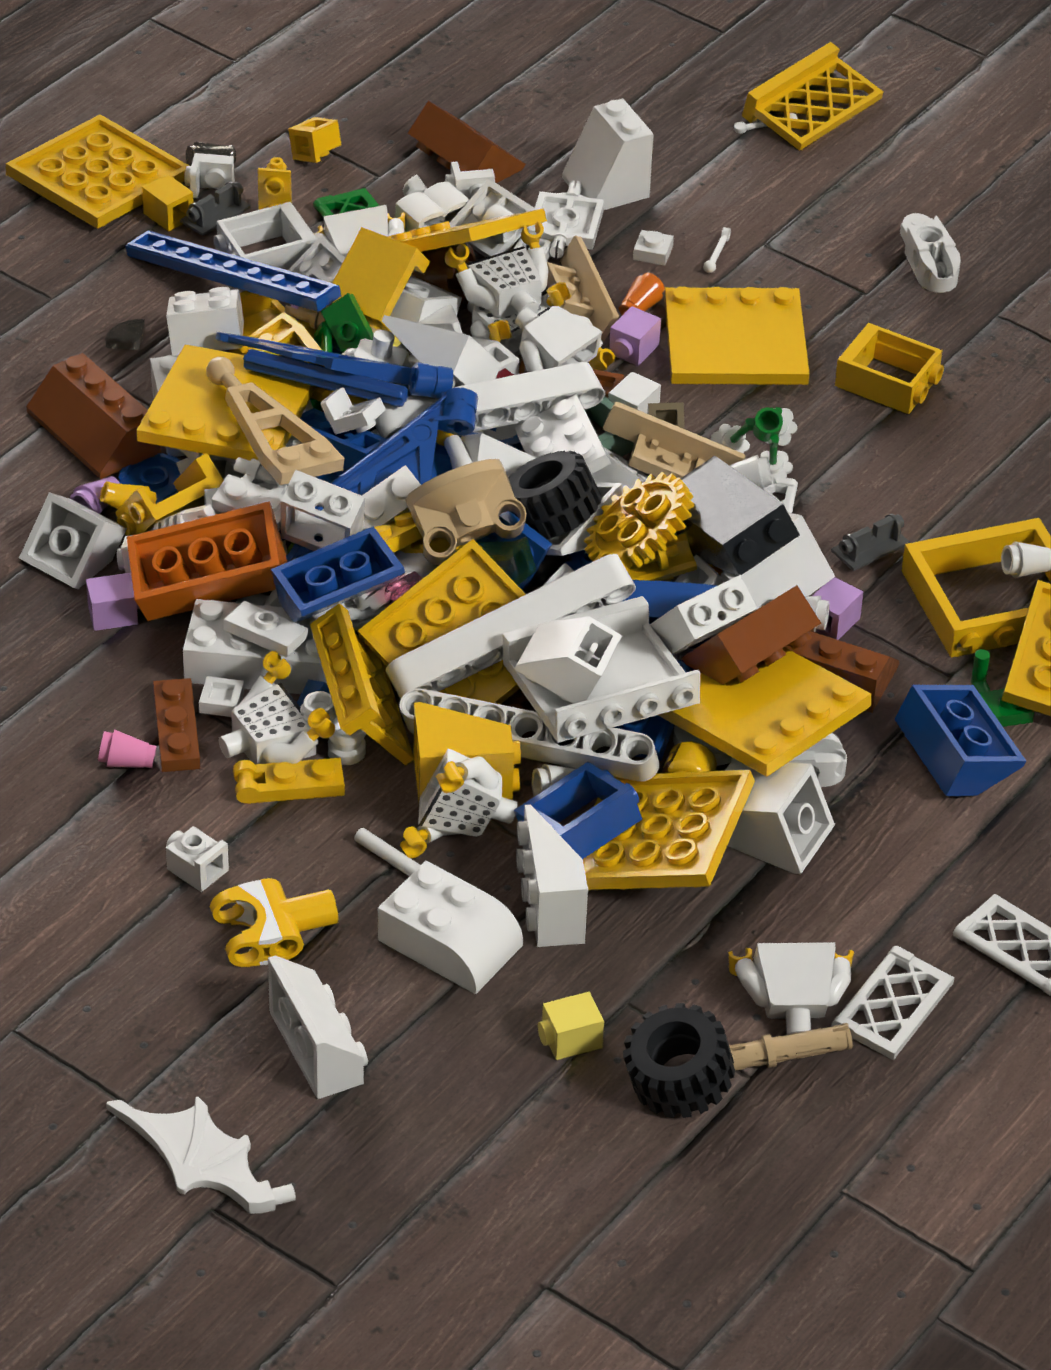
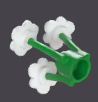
(769, 425)

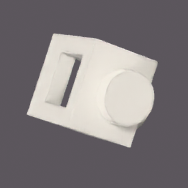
(196, 858)

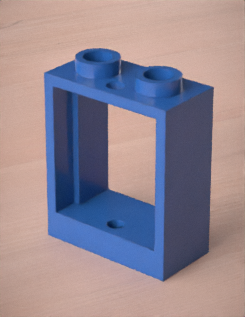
(598, 824)

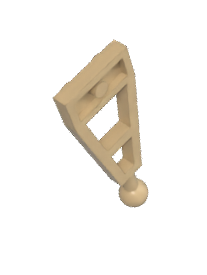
(312, 457)

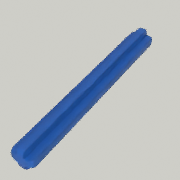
(325, 378)

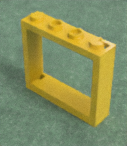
(964, 551)

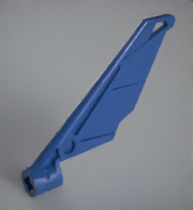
(422, 378)
(410, 446)

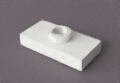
(265, 628)

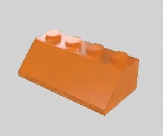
(205, 560)

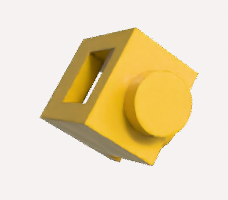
(314, 139)

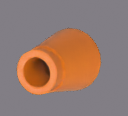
(643, 293)

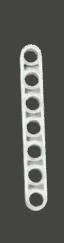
(508, 398)
(481, 640)
(542, 745)

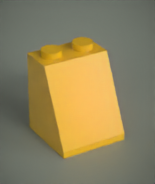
(469, 735)

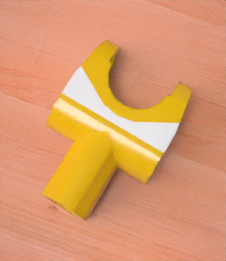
(271, 919)

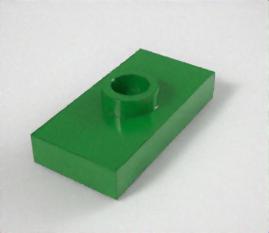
(347, 322)

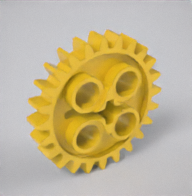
(640, 520)

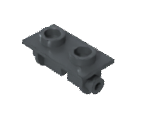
(205, 213)
(871, 544)

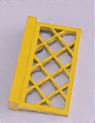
(795, 83)
(359, 684)

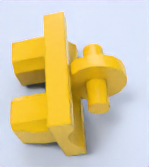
(667, 564)

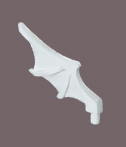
(203, 1155)

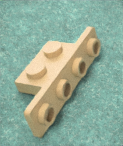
(585, 285)
(662, 445)

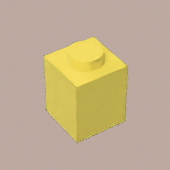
(571, 1026)

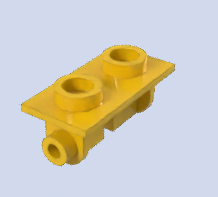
(274, 184)

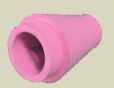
(125, 751)

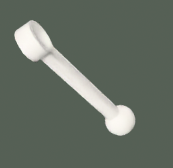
(741, 127)
(710, 266)

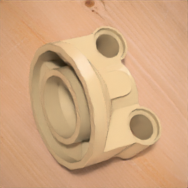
(464, 507)

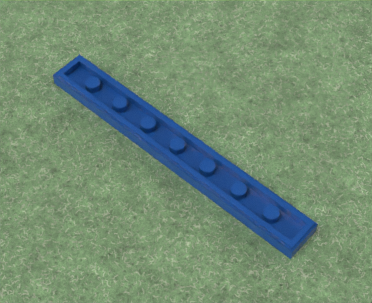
(233, 271)

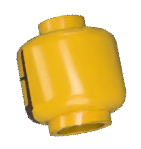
(689, 757)

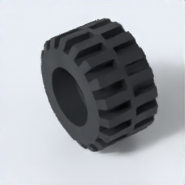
(556, 492)
(674, 1034)

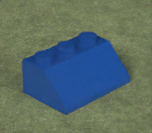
(335, 574)
(958, 738)

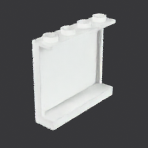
(635, 685)

